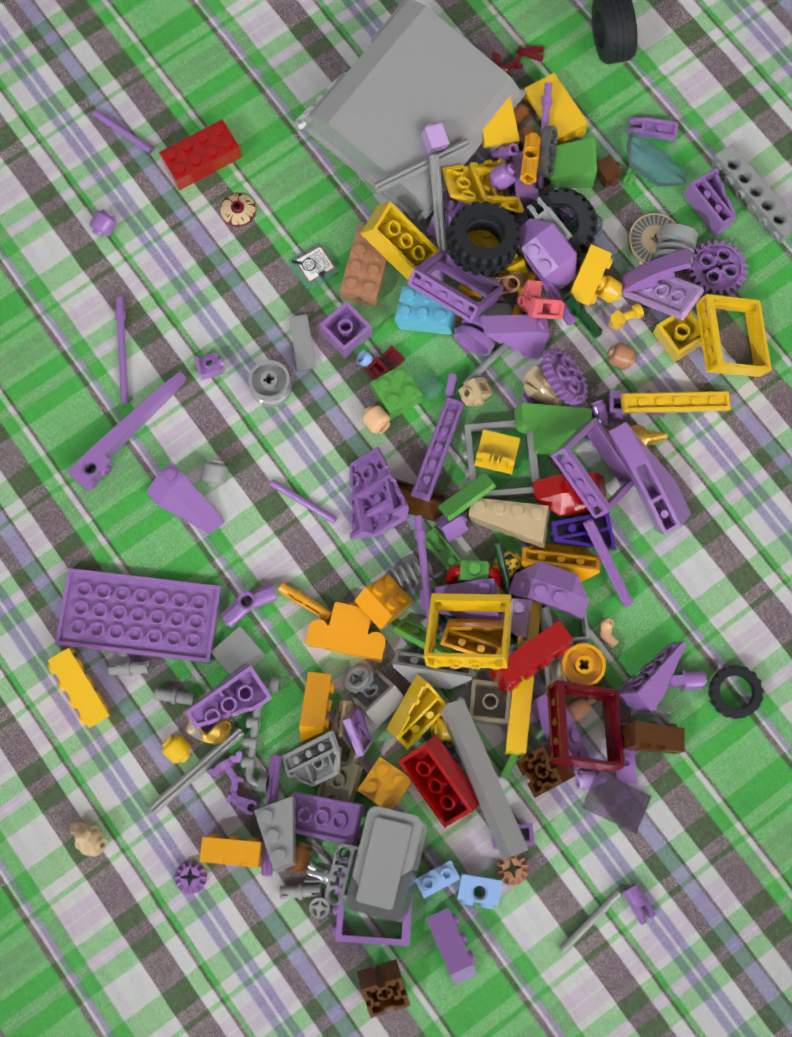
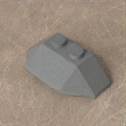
(411, 662)
(314, 761)

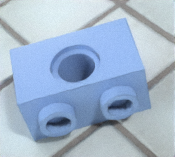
(437, 879)
(491, 886)

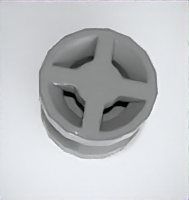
(318, 905)

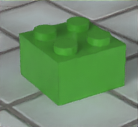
(396, 391)

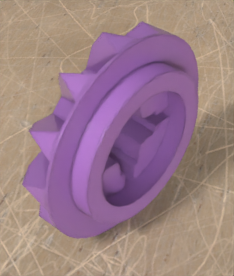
(197, 884)

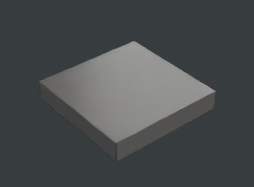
(237, 650)

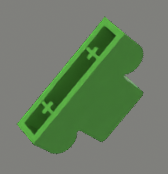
(549, 424)

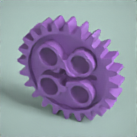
(724, 282)
(564, 376)

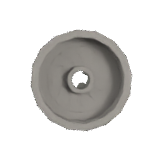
(259, 381)

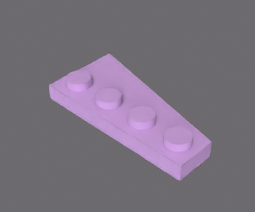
(520, 617)

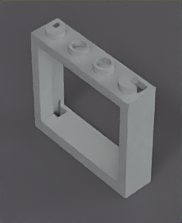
(505, 494)

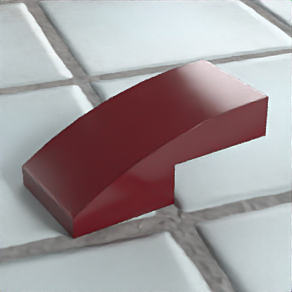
(385, 363)

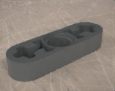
(548, 151)

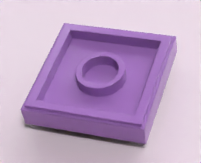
(358, 731)

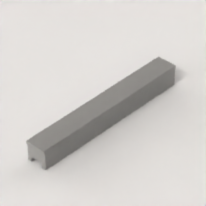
(483, 779)

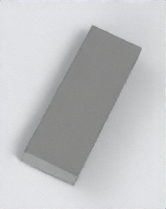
(302, 342)

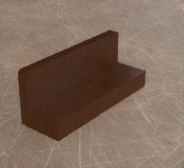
(417, 506)

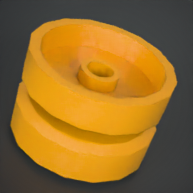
(589, 657)

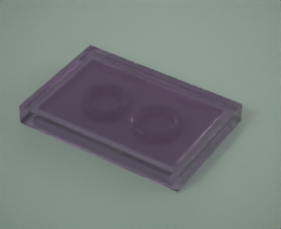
(616, 802)

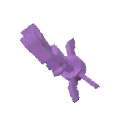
(241, 802)

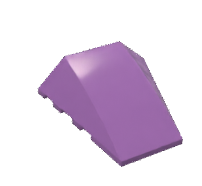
(375, 497)

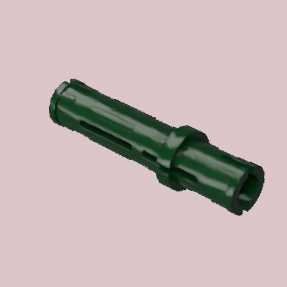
(578, 310)

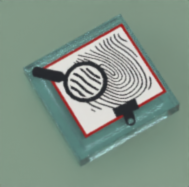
(313, 267)

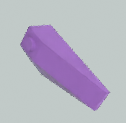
(177, 495)
(650, 686)
(232, 696)

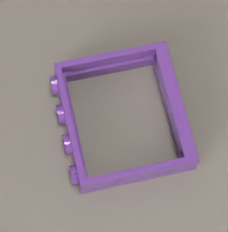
(449, 297)
(580, 478)
(337, 928)

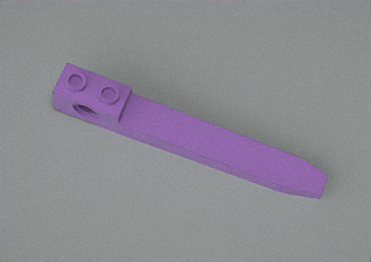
(106, 447)

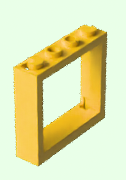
(711, 339)
(468, 602)

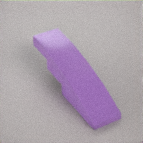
(655, 270)

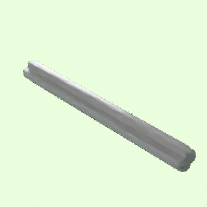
(420, 166)
(438, 202)
(196, 771)

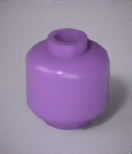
(503, 176)
(103, 223)

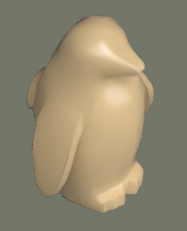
(539, 389)

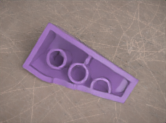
(519, 332)
(484, 586)

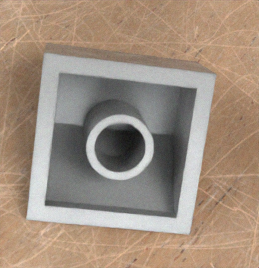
(378, 700)

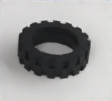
(753, 681)

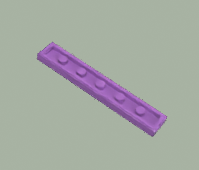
(437, 449)

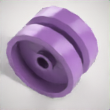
(472, 337)

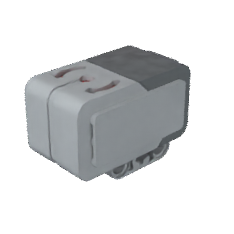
(381, 866)

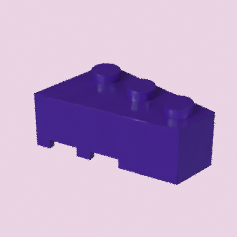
(574, 533)

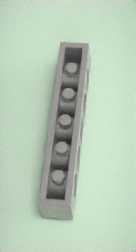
(754, 184)

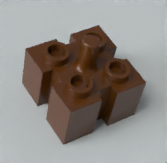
(541, 772)
(383, 988)

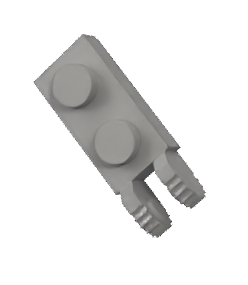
(550, 216)

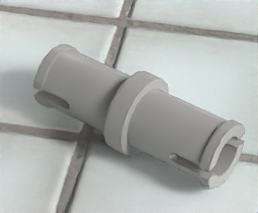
(128, 668)
(174, 696)
(300, 891)

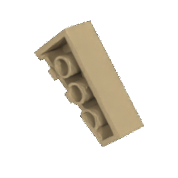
(513, 519)

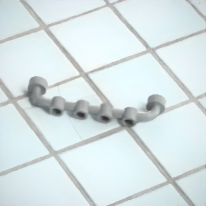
(251, 741)

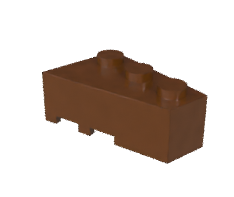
(653, 737)

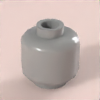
(215, 473)

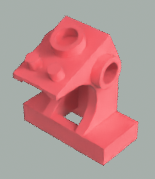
(537, 306)

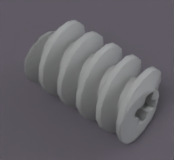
(409, 573)

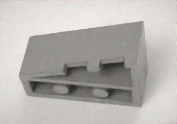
(278, 832)

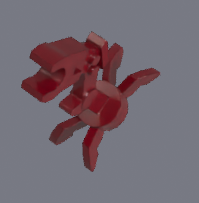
(529, 52)

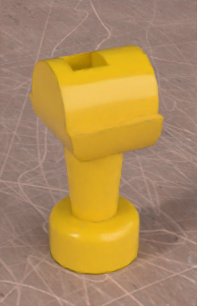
(619, 319)

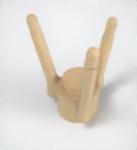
(341, 712)

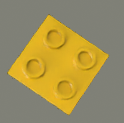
(497, 451)

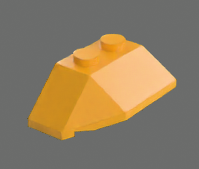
(564, 557)

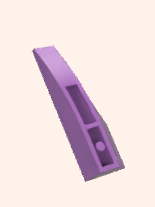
(652, 481)

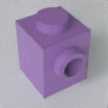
(453, 528)

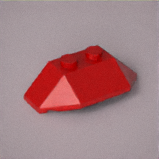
(560, 495)

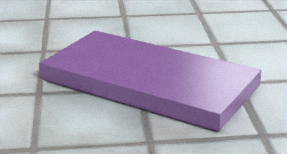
(327, 818)

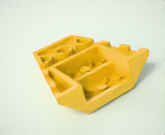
(473, 185)

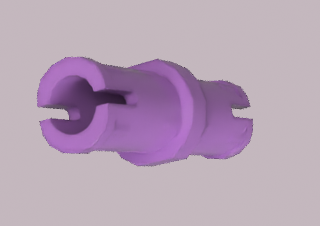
(504, 152)

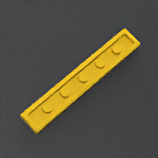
(675, 402)

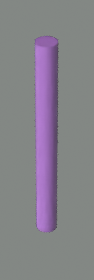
(123, 131)
(303, 501)

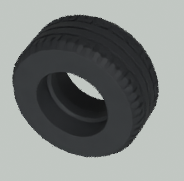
(614, 30)

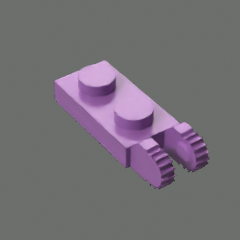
(654, 128)

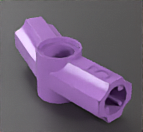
(259, 597)

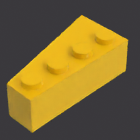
(79, 687)

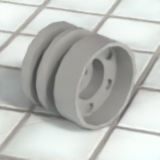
(675, 238)

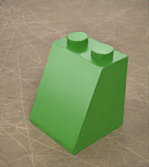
(575, 165)

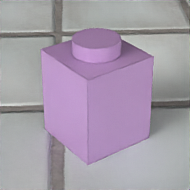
(434, 138)

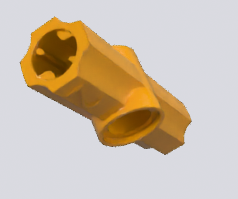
(530, 158)

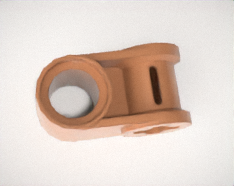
(505, 280)

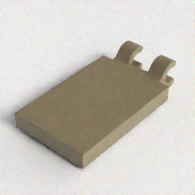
(344, 785)

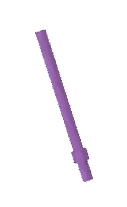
(546, 102)
(120, 316)
(420, 536)

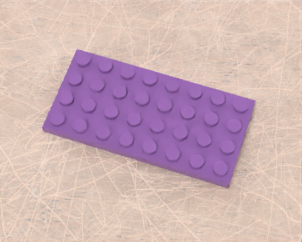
(138, 615)

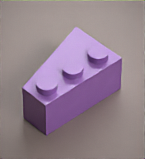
(525, 192)
(710, 202)
(451, 945)

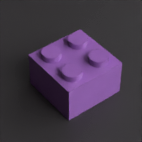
(345, 329)

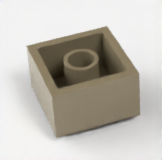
(489, 703)

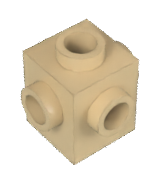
(475, 392)

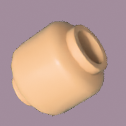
(376, 419)

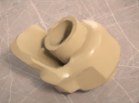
(88, 838)

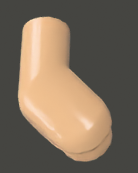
(606, 632)

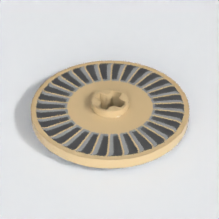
(642, 234)

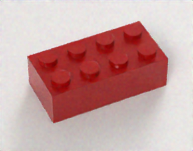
(200, 154)
(532, 655)
(439, 781)

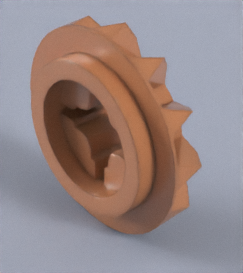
(507, 877)

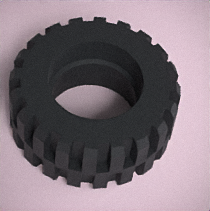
(581, 206)
(489, 218)

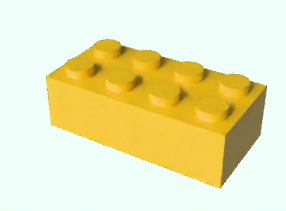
(397, 239)

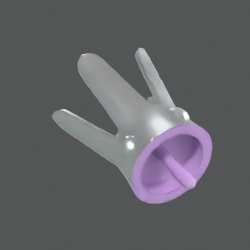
(317, 874)

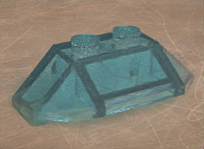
(653, 163)

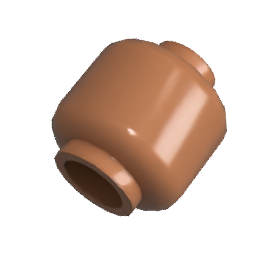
(621, 356)

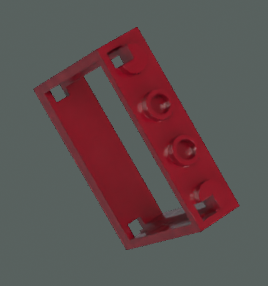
(558, 726)

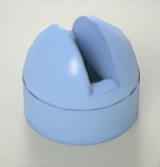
(364, 358)

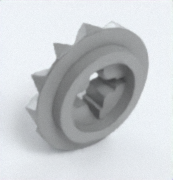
(361, 671)

